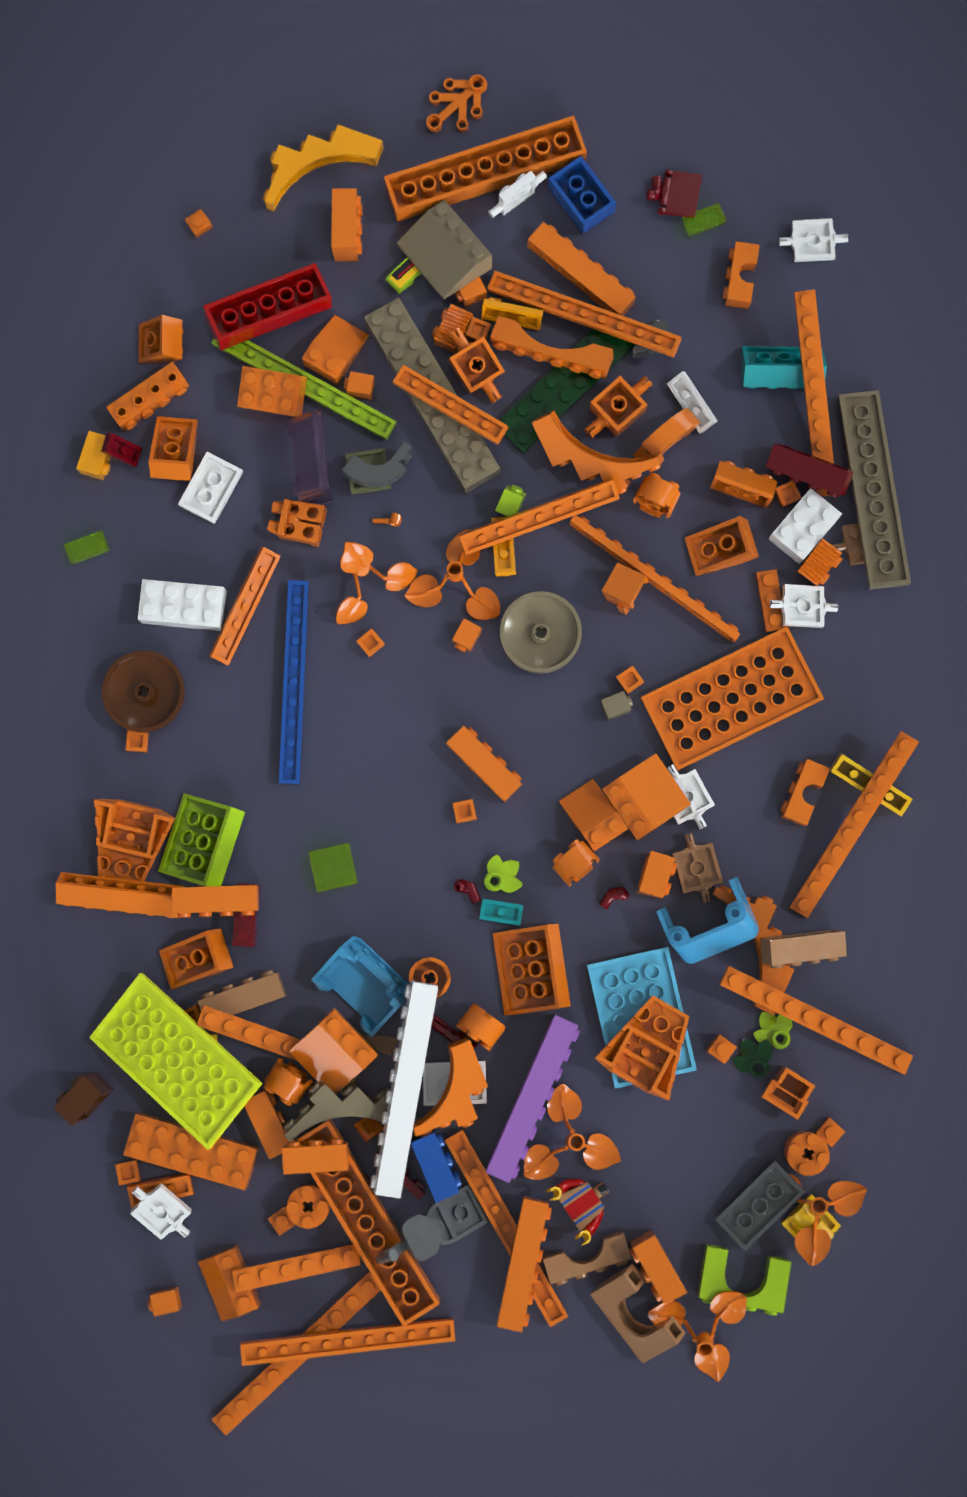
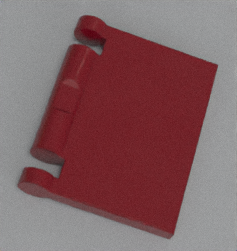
(680, 194)

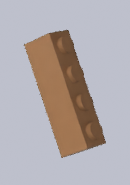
(803, 947)
(247, 996)

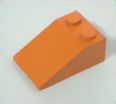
(334, 349)
(173, 448)
(721, 546)
(593, 815)
(196, 958)

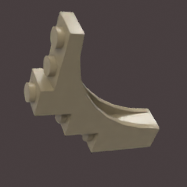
(328, 1105)

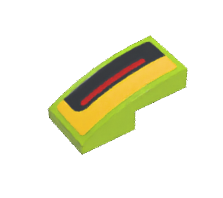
(403, 275)

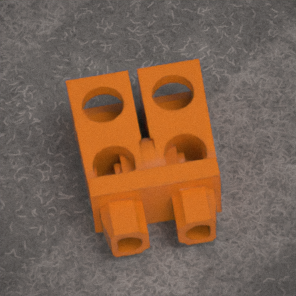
(298, 521)

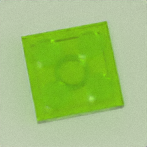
(333, 867)

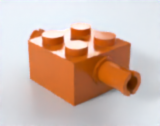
(478, 352)
(618, 394)

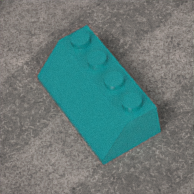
(772, 367)

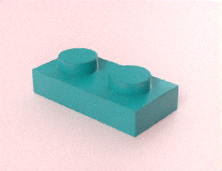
(501, 912)

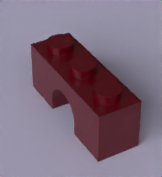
(245, 927)

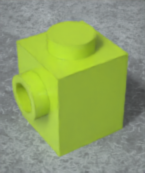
(511, 500)

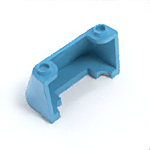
(363, 983)

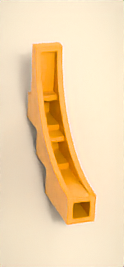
(343, 146)

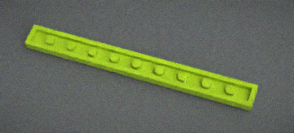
(316, 389)

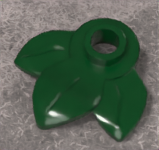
(753, 1054)

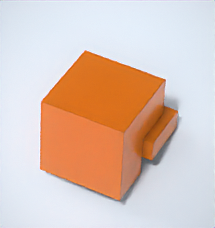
(623, 587)
(788, 1092)

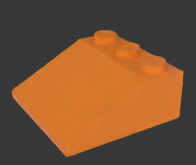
(646, 796)
(334, 1051)

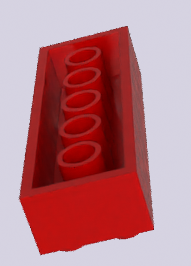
(267, 306)

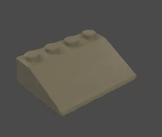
(445, 250)

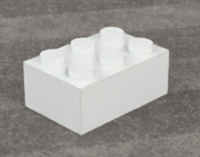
(805, 526)

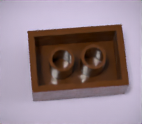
(83, 1098)

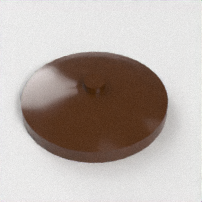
(143, 691)

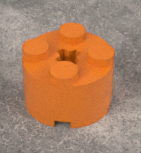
(657, 496)
(575, 862)
(436, 966)
(481, 1026)
(288, 1082)
(817, 1158)
(296, 1206)

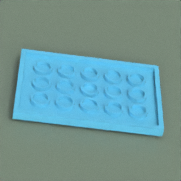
(625, 986)

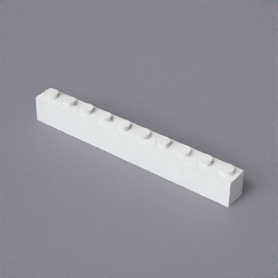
(405, 1089)

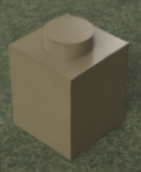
(616, 705)

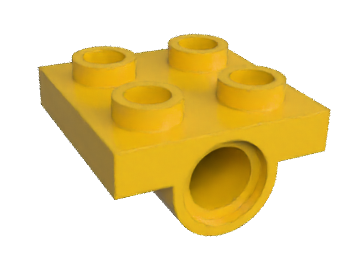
(801, 1218)

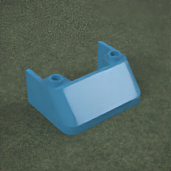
(739, 929)

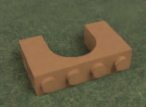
(643, 1339)

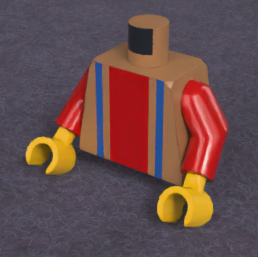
(581, 1204)

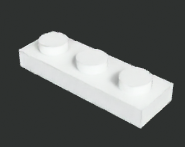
(690, 398)

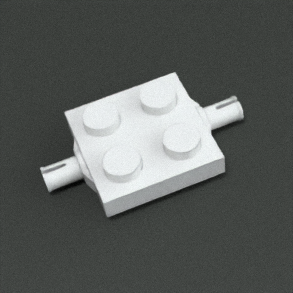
(516, 193)
(813, 240)
(803, 606)
(696, 794)
(161, 1211)

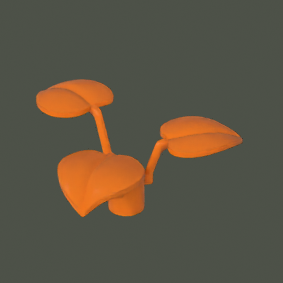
(357, 560)
(426, 593)
(599, 1151)
(847, 1200)
(709, 1357)

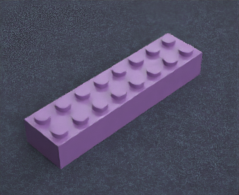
(531, 1098)

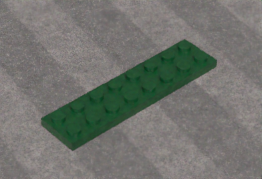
(557, 392)

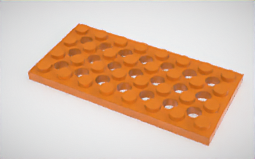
(727, 666)

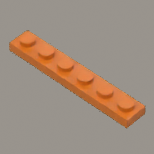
(450, 404)
(244, 606)
(246, 1031)
(295, 1268)

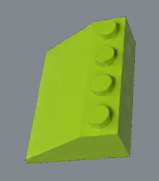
(201, 841)

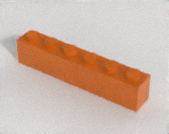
(580, 270)
(115, 894)
(522, 1264)

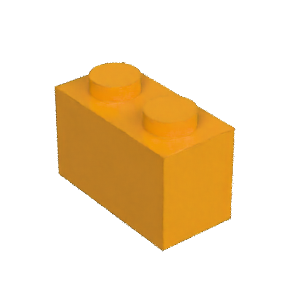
(92, 460)

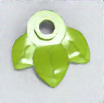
(505, 873)
(773, 1026)

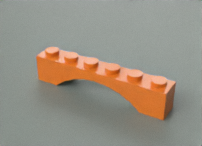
(589, 359)

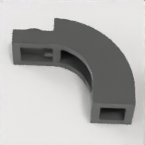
(378, 475)

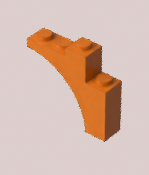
(455, 1104)

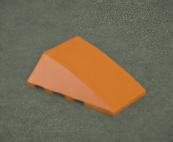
(128, 837)
(648, 1048)

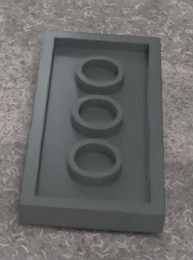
(760, 1205)

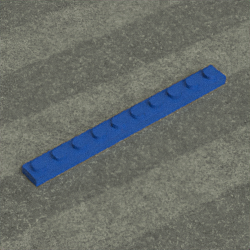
(293, 682)

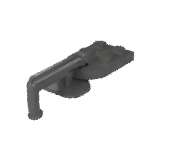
(441, 1225)

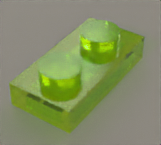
(704, 220)
(86, 547)

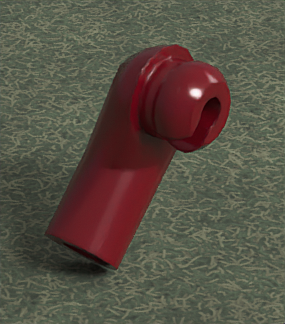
(654, 193)
(468, 888)
(614, 894)

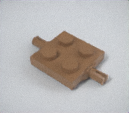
(851, 544)
(697, 868)

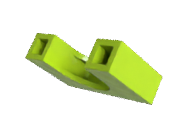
(768, 1296)

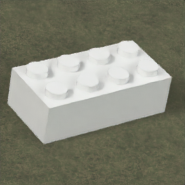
(182, 605)

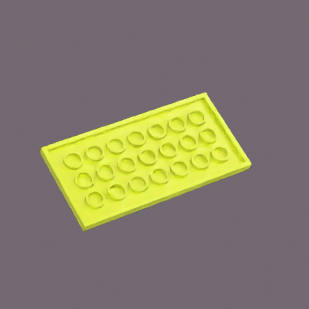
(175, 1060)

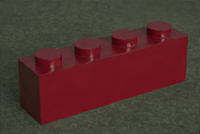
(809, 469)

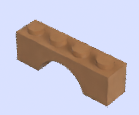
(562, 1267)

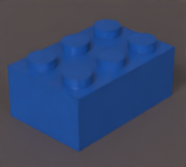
(581, 194)
(436, 1165)

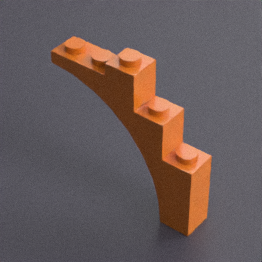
(562, 447)
(763, 911)

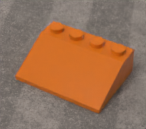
(531, 969)

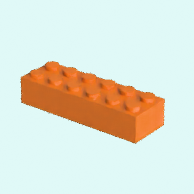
(174, 1148)

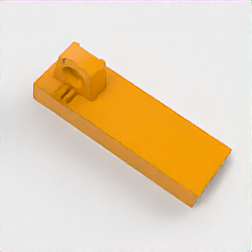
(525, 316)
(504, 556)

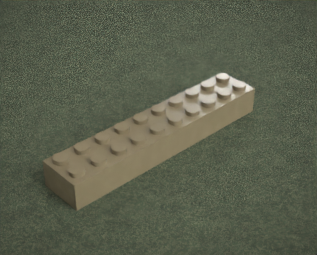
(404, 345)

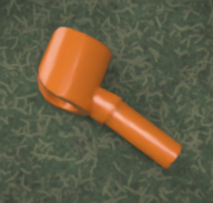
(395, 520)

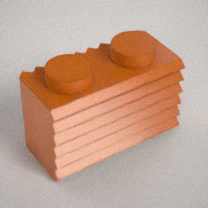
(451, 320)
(820, 562)

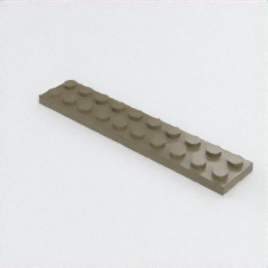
(874, 490)

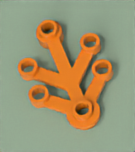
(458, 100)

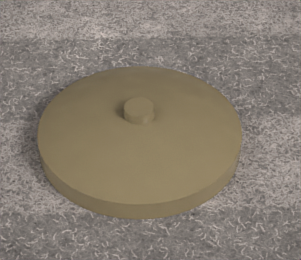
(540, 632)

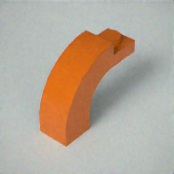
(668, 434)

